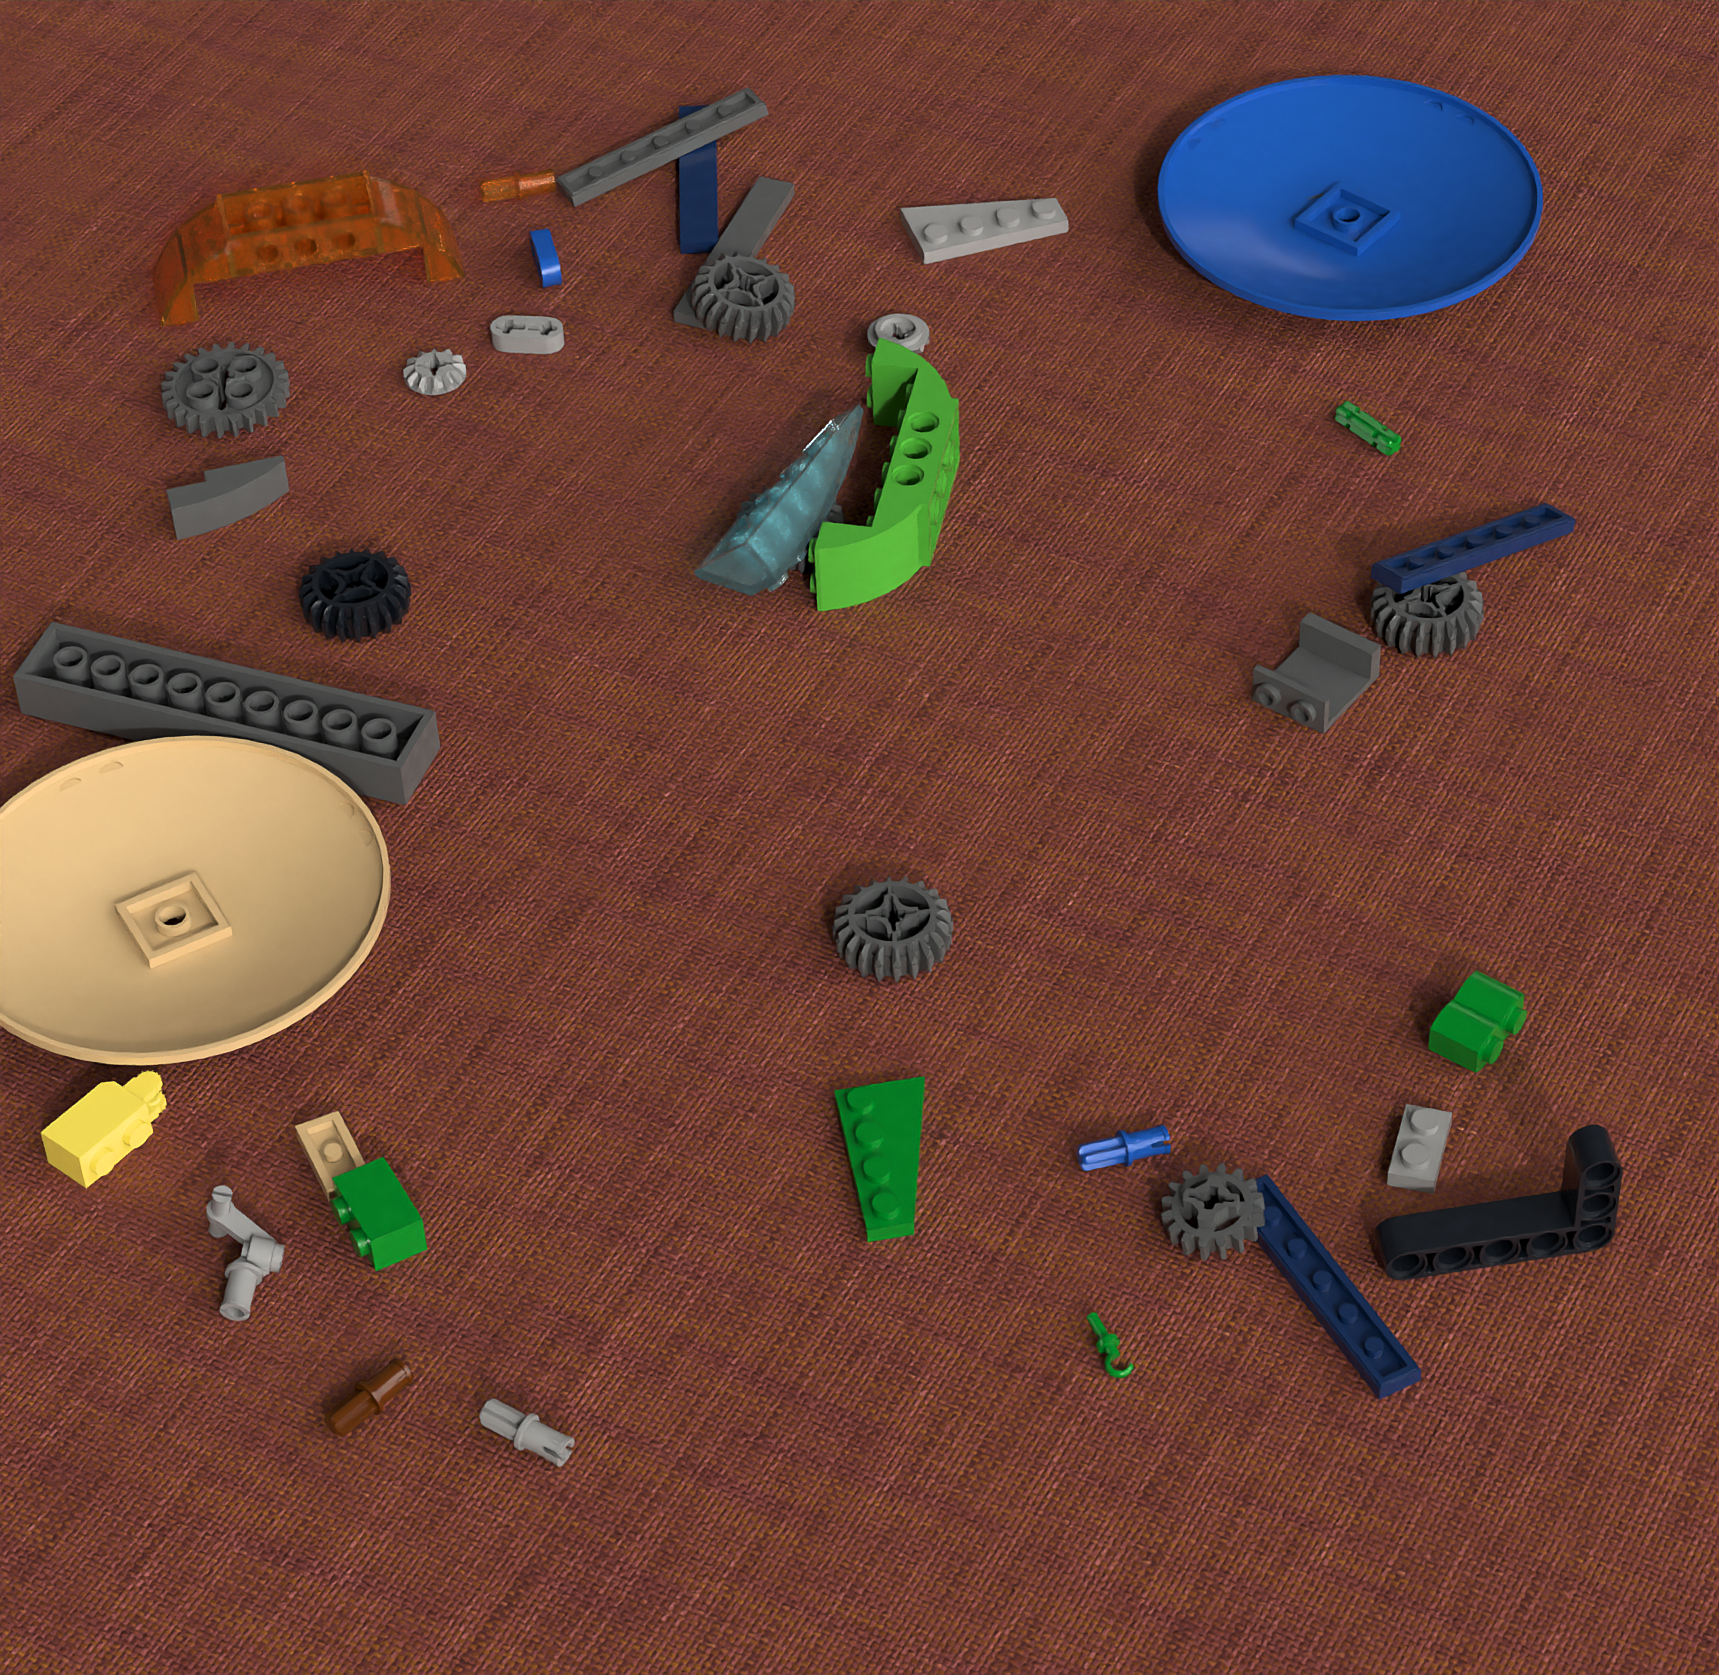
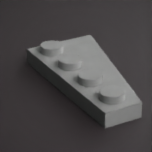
(976, 227)

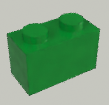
(378, 1214)

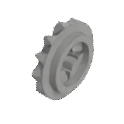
(909, 328)
(449, 376)

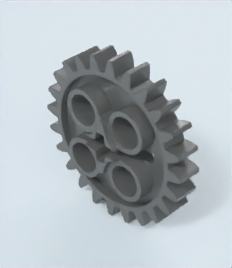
(252, 391)

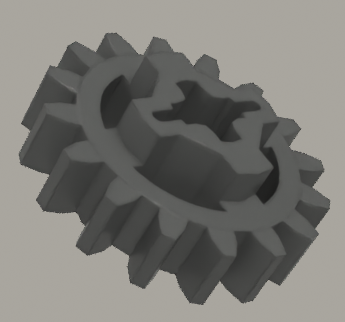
(1213, 1211)

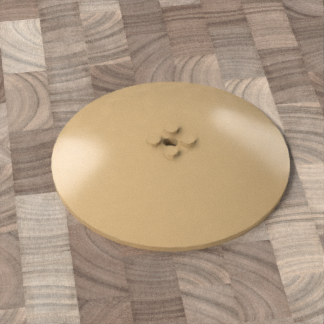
(232, 837)

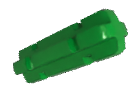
(1368, 428)

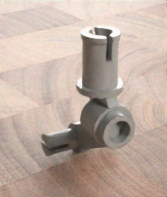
(258, 1255)

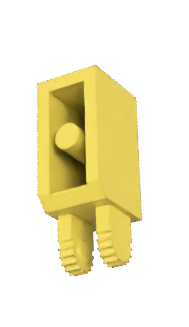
(104, 1127)

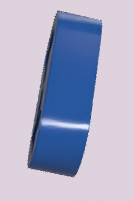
(545, 257)

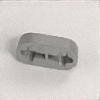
(527, 334)

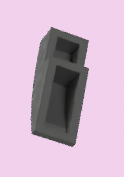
(226, 496)

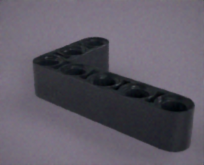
(1517, 1228)

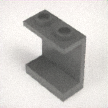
(1320, 675)

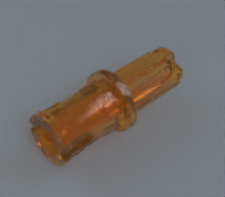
(517, 185)

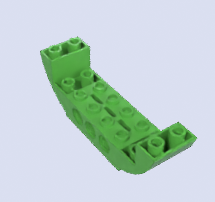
(874, 559)

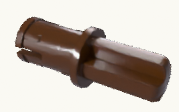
(369, 1397)

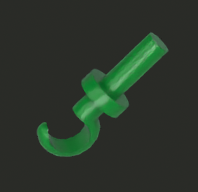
(1107, 1344)

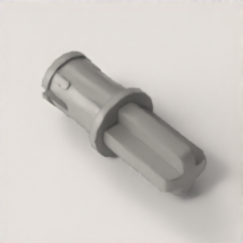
(526, 1431)

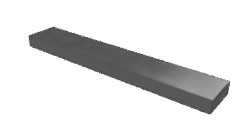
(661, 146)
(745, 232)

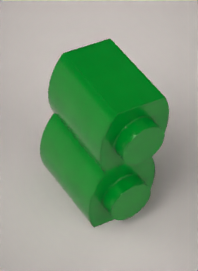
(1477, 1022)

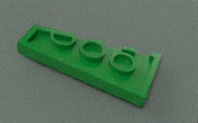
(883, 1150)

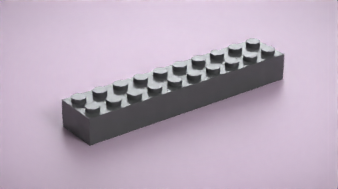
(162, 692)

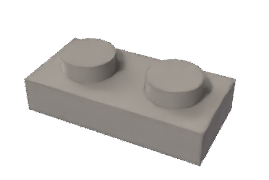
(1419, 1148)

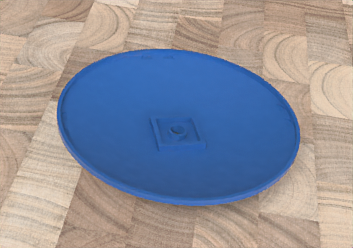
(1436, 216)

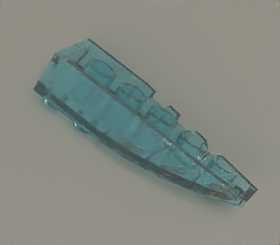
(788, 515)

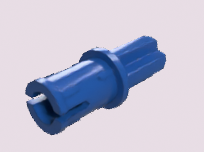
(1123, 1148)

